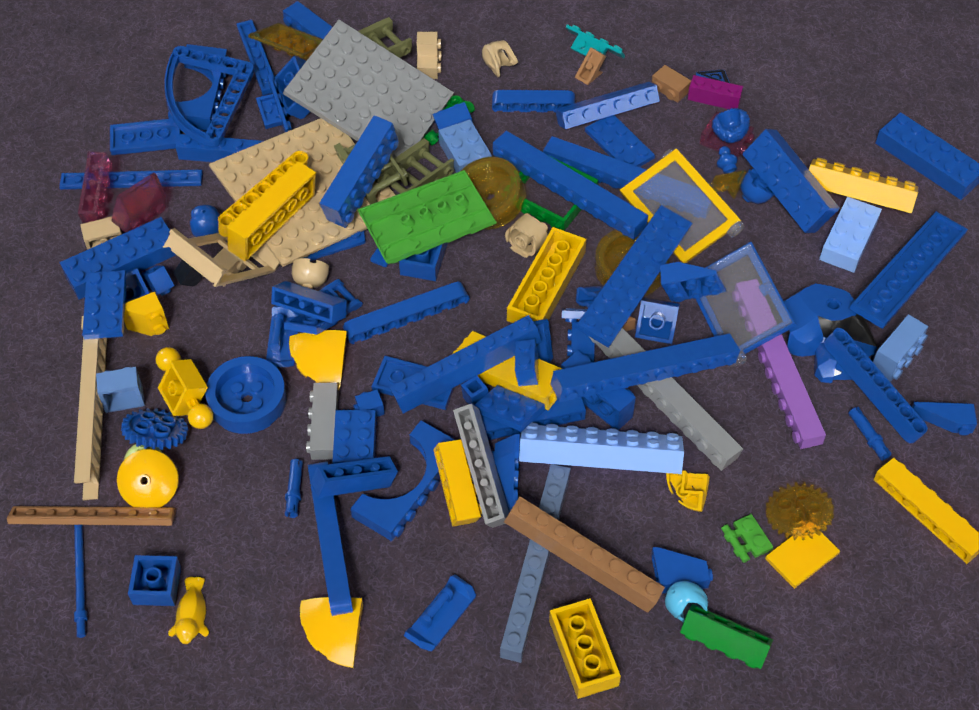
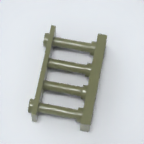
(385, 28)
(410, 159)
(400, 173)

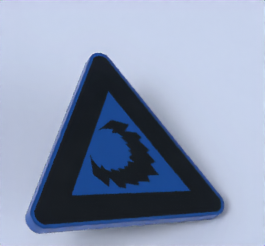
(719, 75)

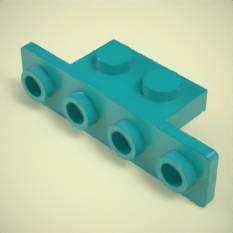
(586, 40)

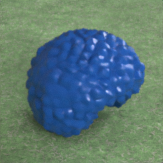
(731, 125)

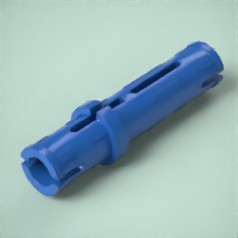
(874, 440)
(293, 494)

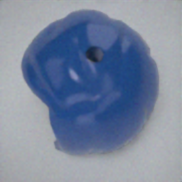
(204, 220)

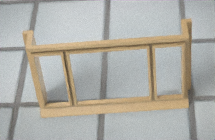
(208, 267)

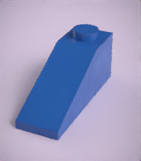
(950, 416)

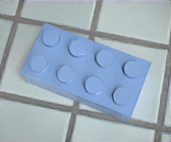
(850, 234)

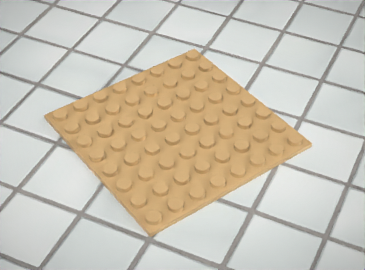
(308, 228)

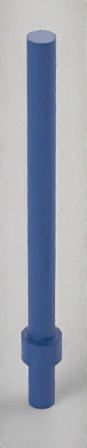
(80, 614)

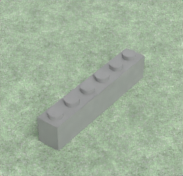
(481, 465)

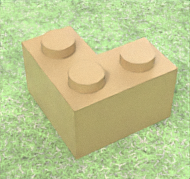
(428, 54)

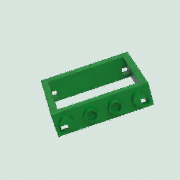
(547, 216)

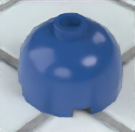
(755, 189)

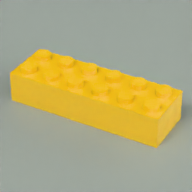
(865, 186)
(271, 211)
(547, 276)

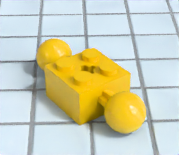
(183, 388)

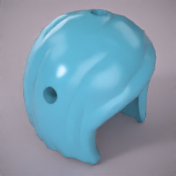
(681, 594)

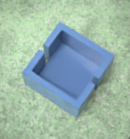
(120, 389)

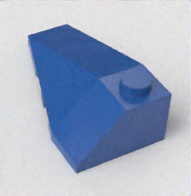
(507, 462)

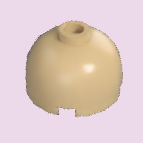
(308, 273)

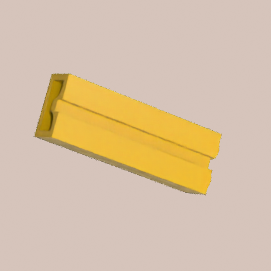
(505, 376)

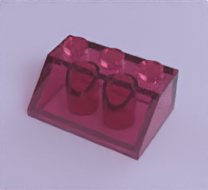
(139, 203)

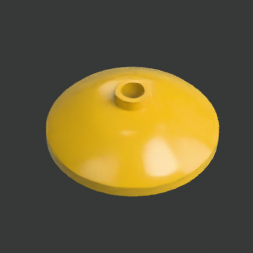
(161, 477)

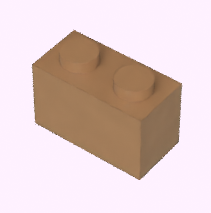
(671, 83)

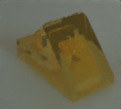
(729, 182)

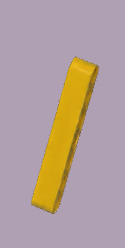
(257, 191)

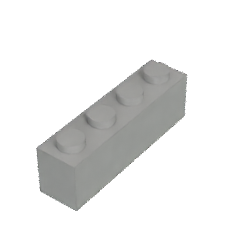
(322, 416)

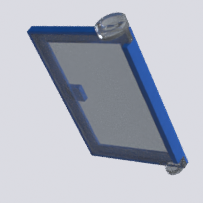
(750, 306)

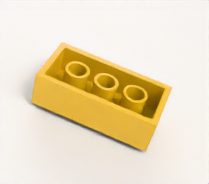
(584, 648)

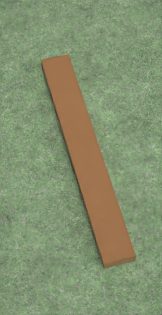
(91, 515)

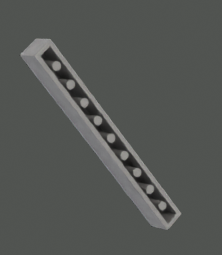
(681, 409)

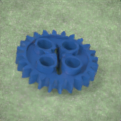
(154, 429)

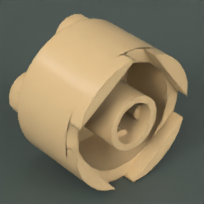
(526, 231)

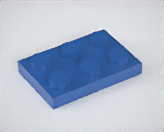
(510, 408)

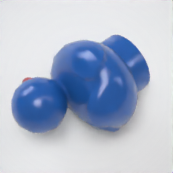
(727, 161)

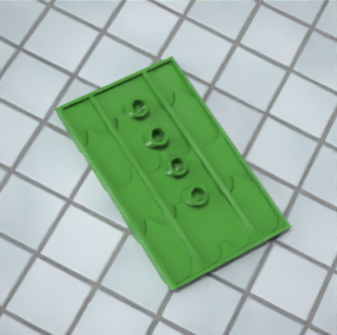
(426, 217)

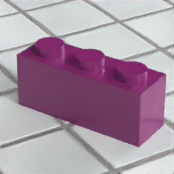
(715, 92)

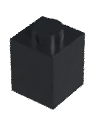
(186, 274)

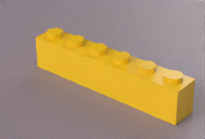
(929, 509)

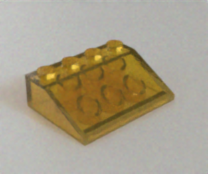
(287, 40)

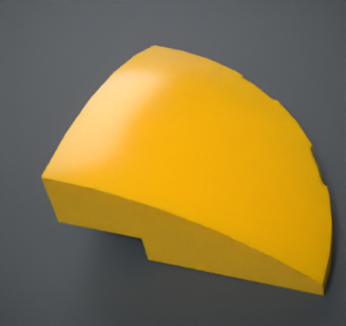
(319, 355)
(332, 635)

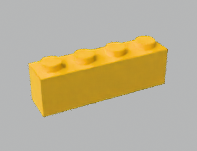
(457, 483)

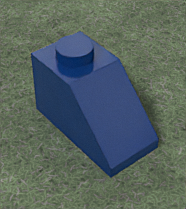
(158, 280)

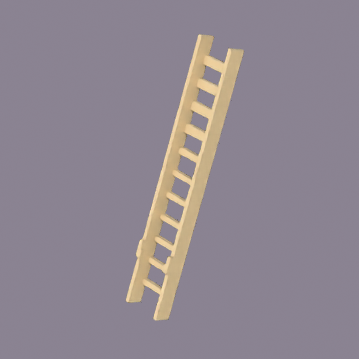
(90, 418)

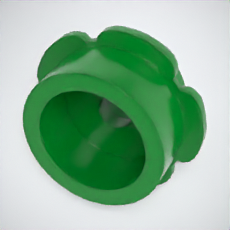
(432, 137)

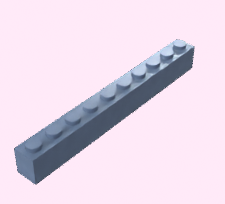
(533, 571)

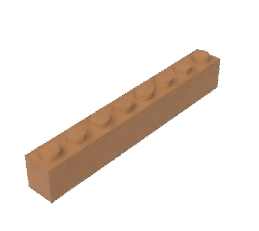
(584, 554)

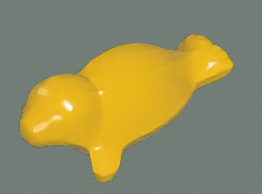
(190, 612)

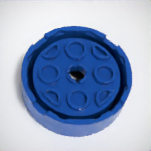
(242, 378)

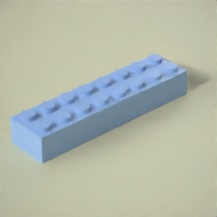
(602, 448)

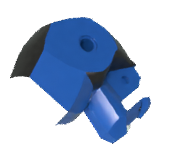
(817, 314)

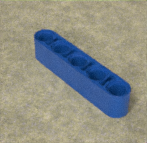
(531, 100)

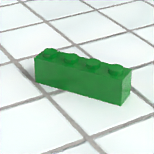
(726, 636)

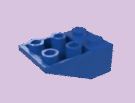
(689, 281)

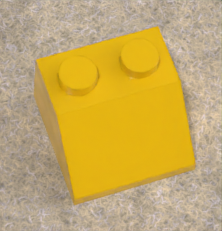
(145, 315)

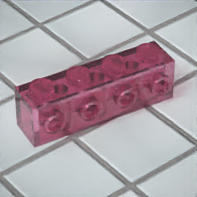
(94, 187)

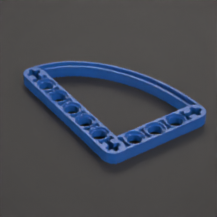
(185, 55)

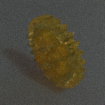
(800, 511)

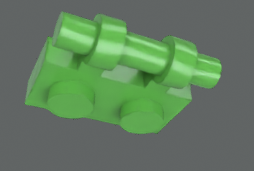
(752, 535)

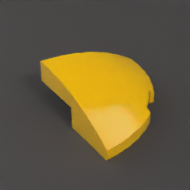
(692, 498)

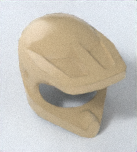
(495, 57)

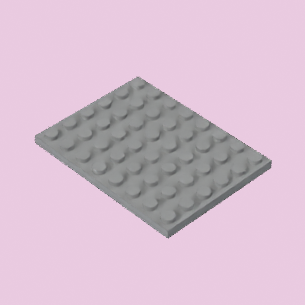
(356, 78)

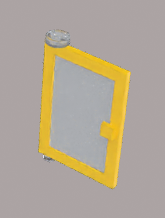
(685, 192)

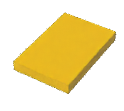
(802, 558)

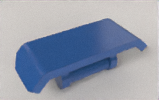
(278, 344)
(441, 614)

